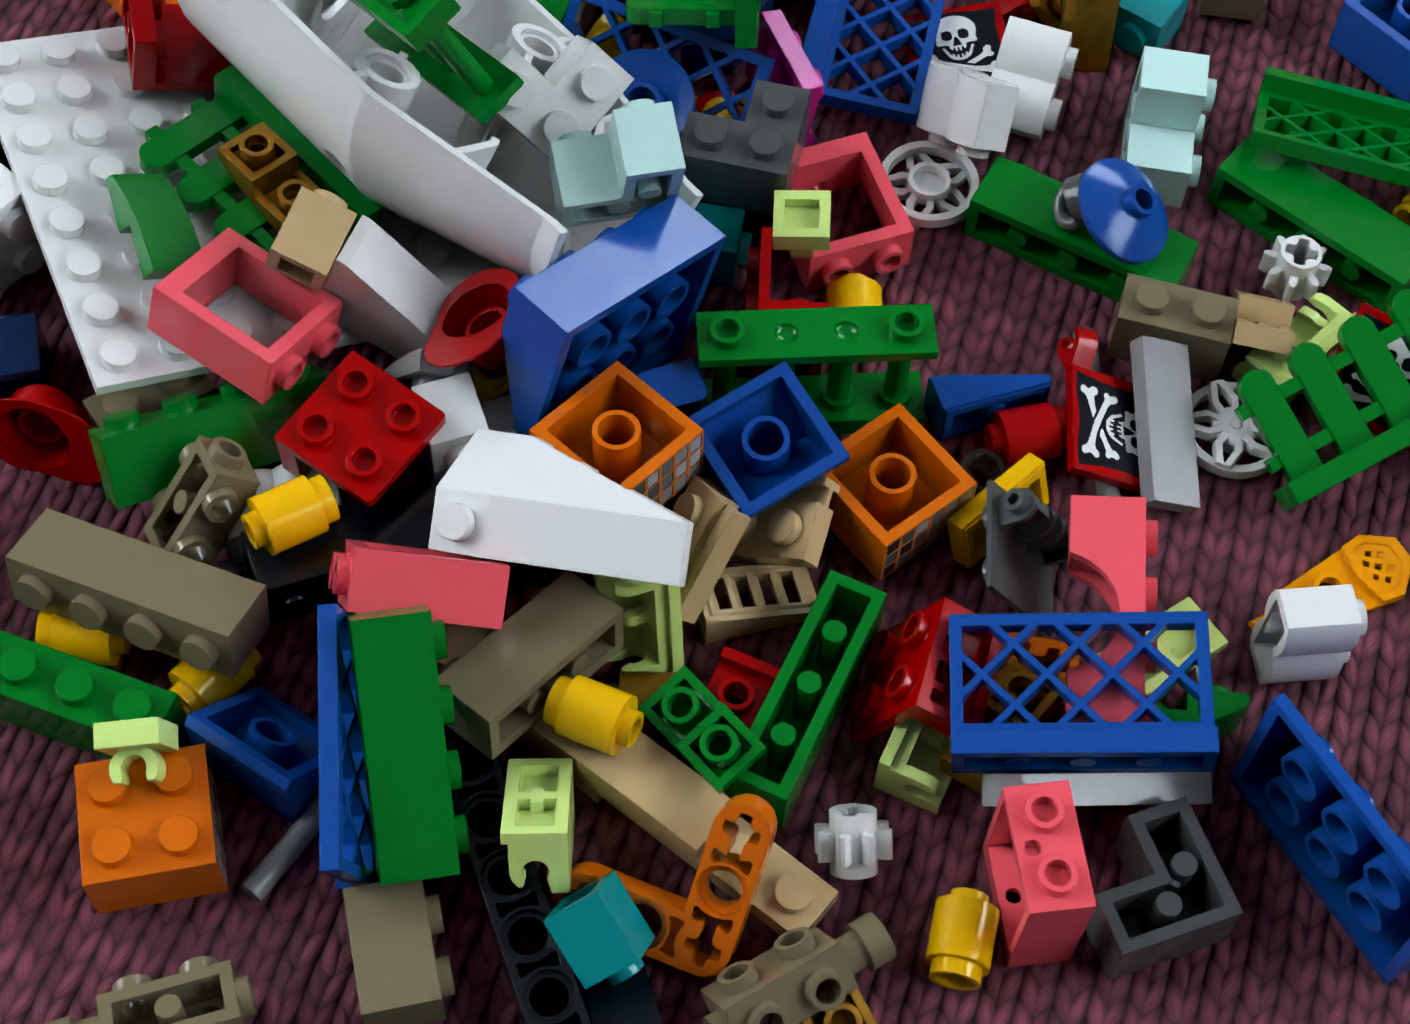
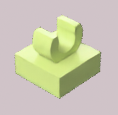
(801, 221)
(135, 740)

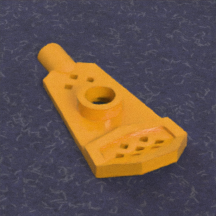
(1349, 567)

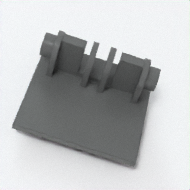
(1021, 548)

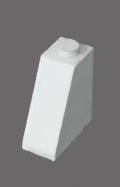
(385, 291)

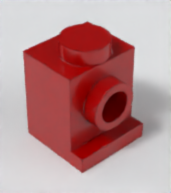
(742, 681)

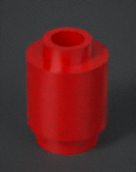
(1027, 429)

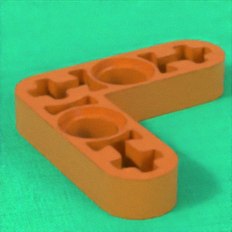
(686, 918)

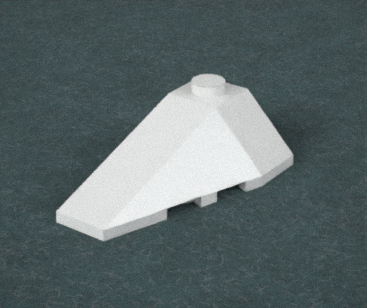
(538, 507)

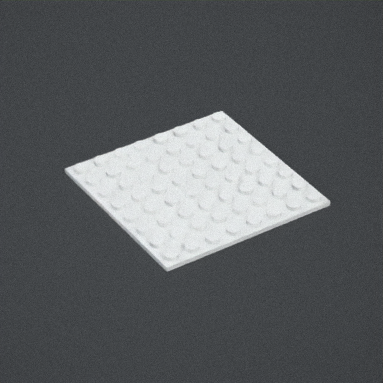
(69, 128)

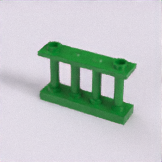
(442, 54)
(821, 337)

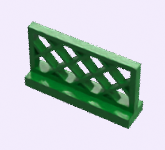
(1332, 125)

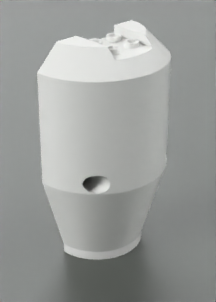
(401, 134)

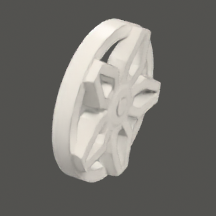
(931, 183)
(1226, 433)

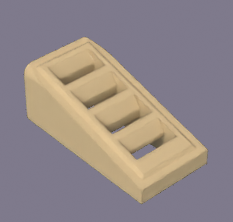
(741, 620)

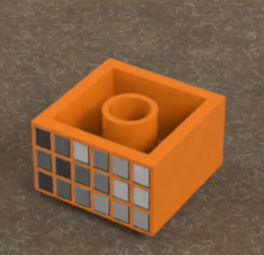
(627, 434)
(895, 492)
(150, 837)

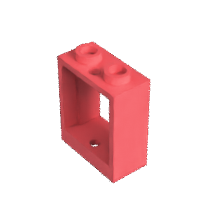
(882, 250)
(182, 316)
(395, 576)
(1039, 855)

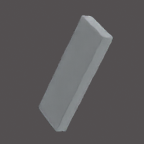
(1164, 424)

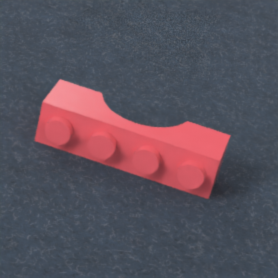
(1109, 554)

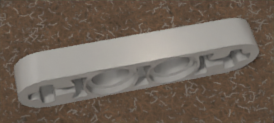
(1110, 788)

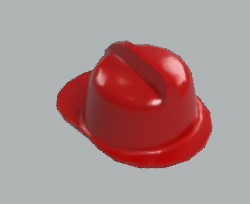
(472, 322)
(47, 434)

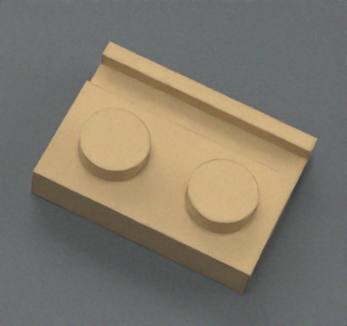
(790, 530)
(714, 538)

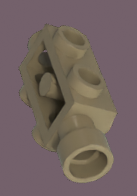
(202, 499)
(789, 973)
(198, 994)

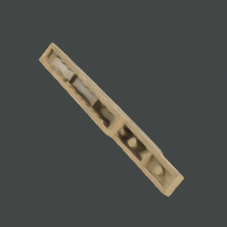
(674, 809)

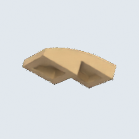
(1264, 323)

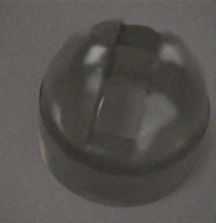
(983, 466)

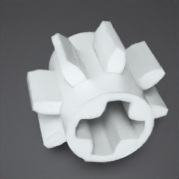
(1294, 267)
(853, 841)

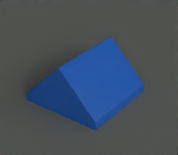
(767, 441)
(261, 748)

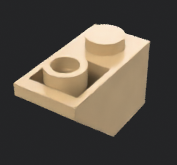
(311, 237)

